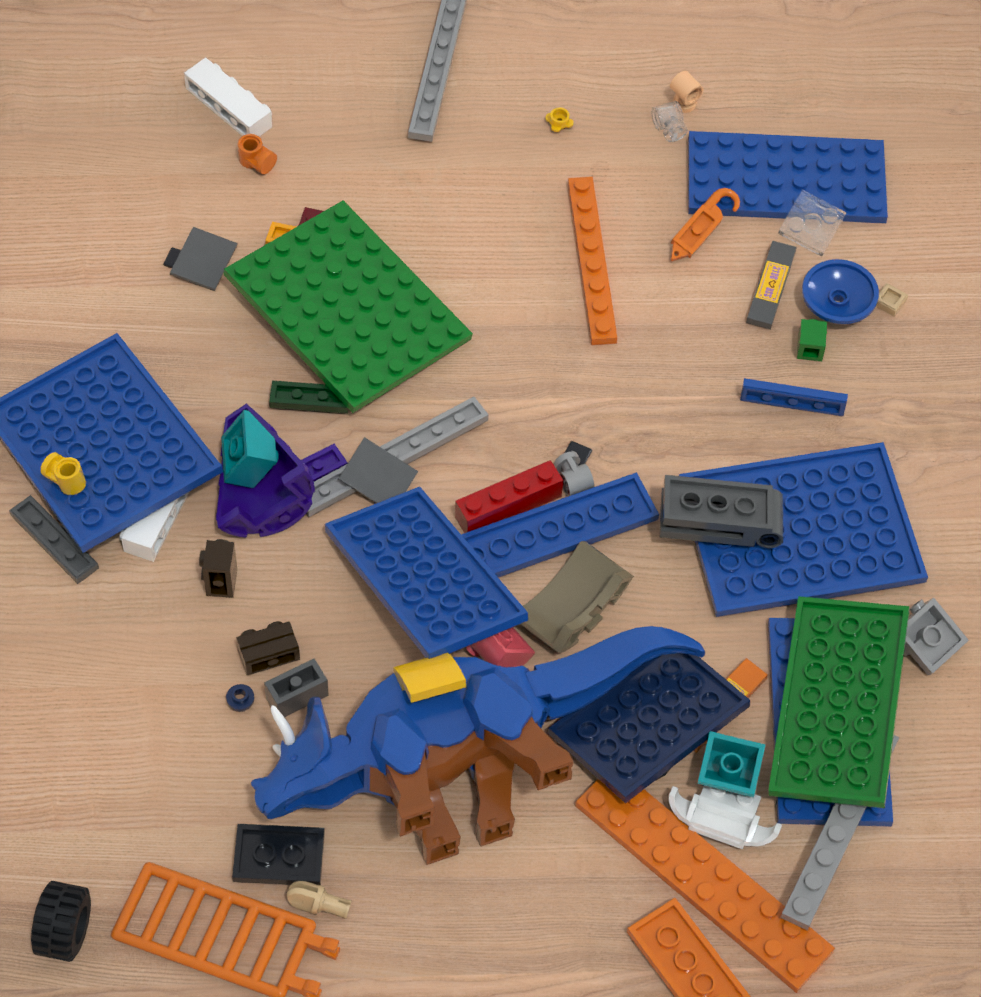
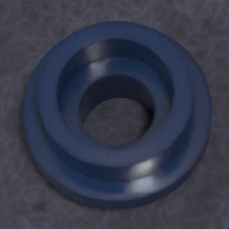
(240, 704)

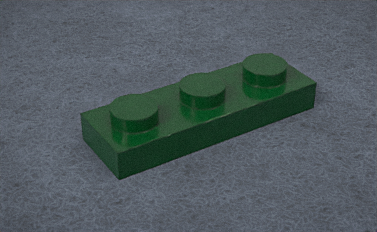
(305, 397)

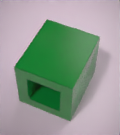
(811, 340)

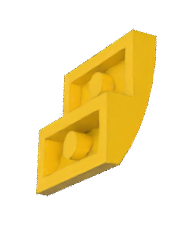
(430, 677)

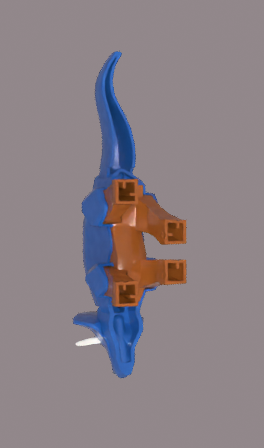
(424, 745)

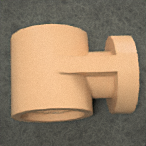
(687, 91)

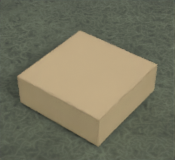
(891, 299)

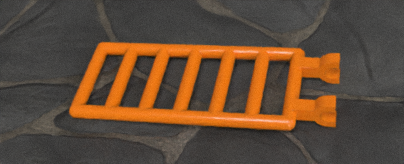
(288, 980)

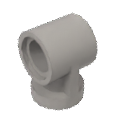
(574, 477)

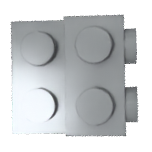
(932, 635)

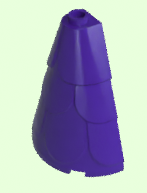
(275, 501)

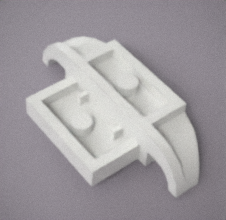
(723, 817)

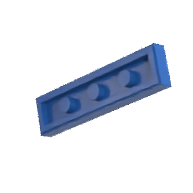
(794, 397)

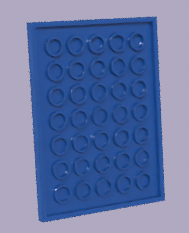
(120, 430)
(839, 533)

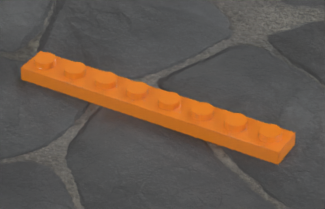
(592, 261)

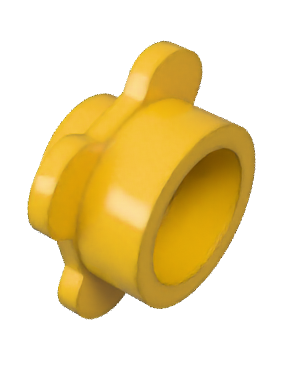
(559, 119)

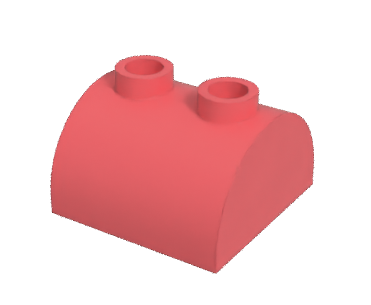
(503, 649)

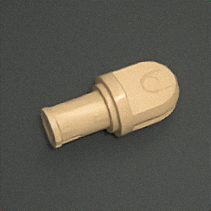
(315, 899)

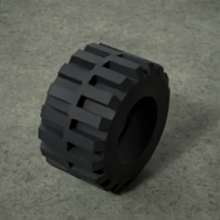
(60, 921)

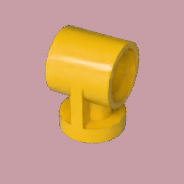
(64, 472)

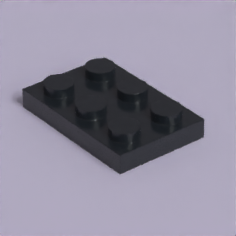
(278, 854)

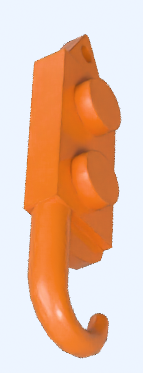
(701, 224)

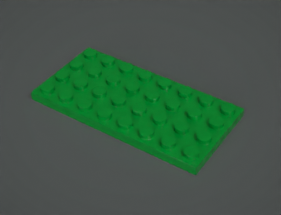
(840, 702)

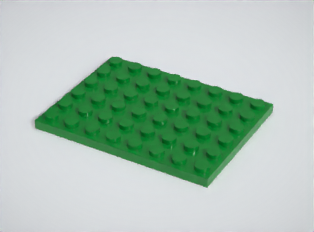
(347, 305)

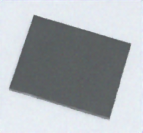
(203, 258)
(377, 473)

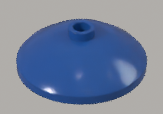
(840, 282)

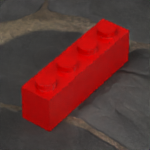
(509, 497)

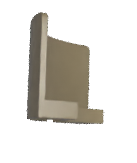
(576, 598)

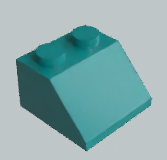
(247, 451)
(731, 764)

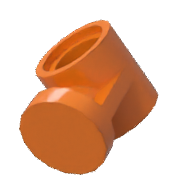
(254, 155)

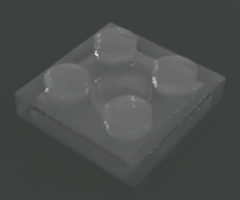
(812, 223)

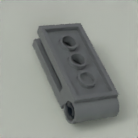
(721, 512)

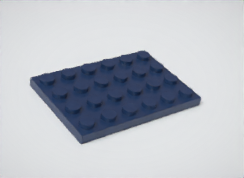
(649, 721)

